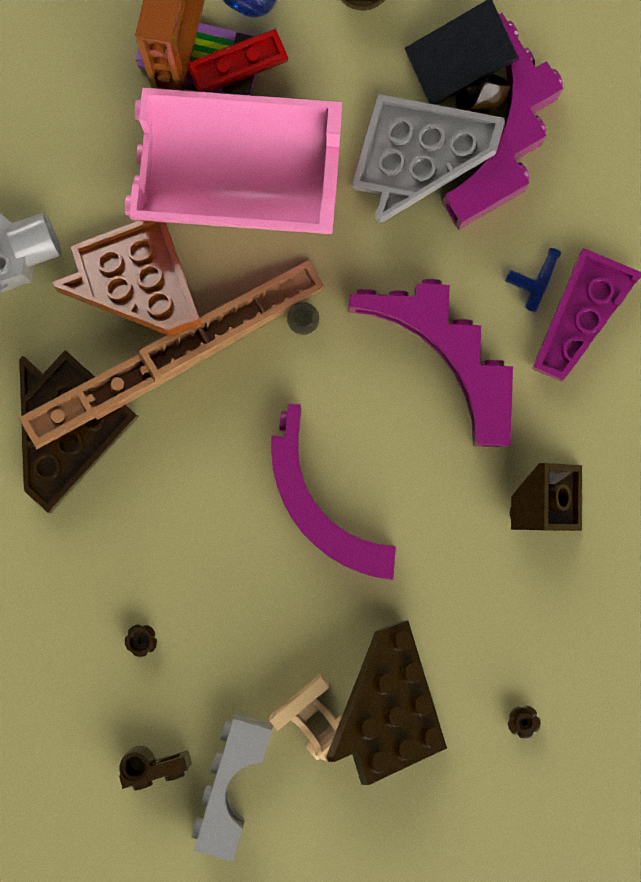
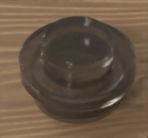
(303, 318)

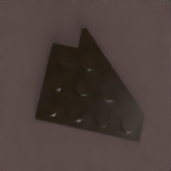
(61, 464)
(389, 711)

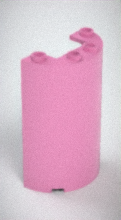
(236, 161)

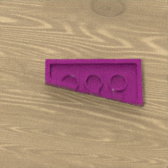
(587, 303)

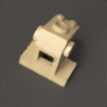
(302, 707)

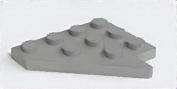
(419, 149)

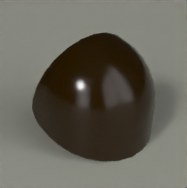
(484, 95)

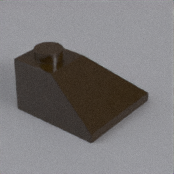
(549, 499)

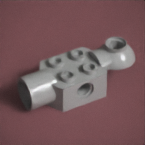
(24, 246)

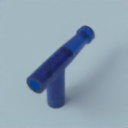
(538, 286)

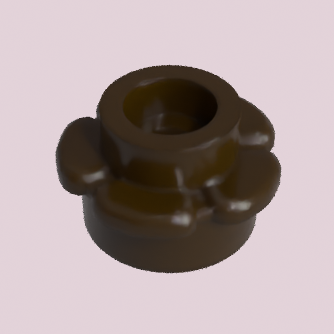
(141, 649)
(520, 713)

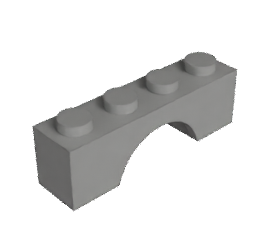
(221, 826)

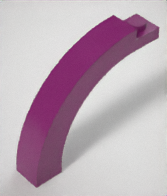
(336, 543)

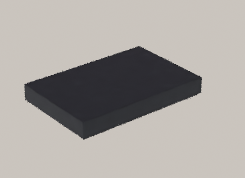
(462, 53)

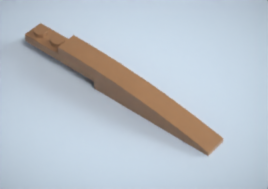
(171, 355)

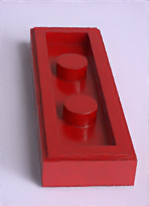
(237, 62)

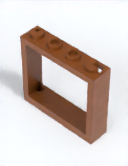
(167, 40)

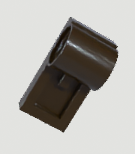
(170, 767)

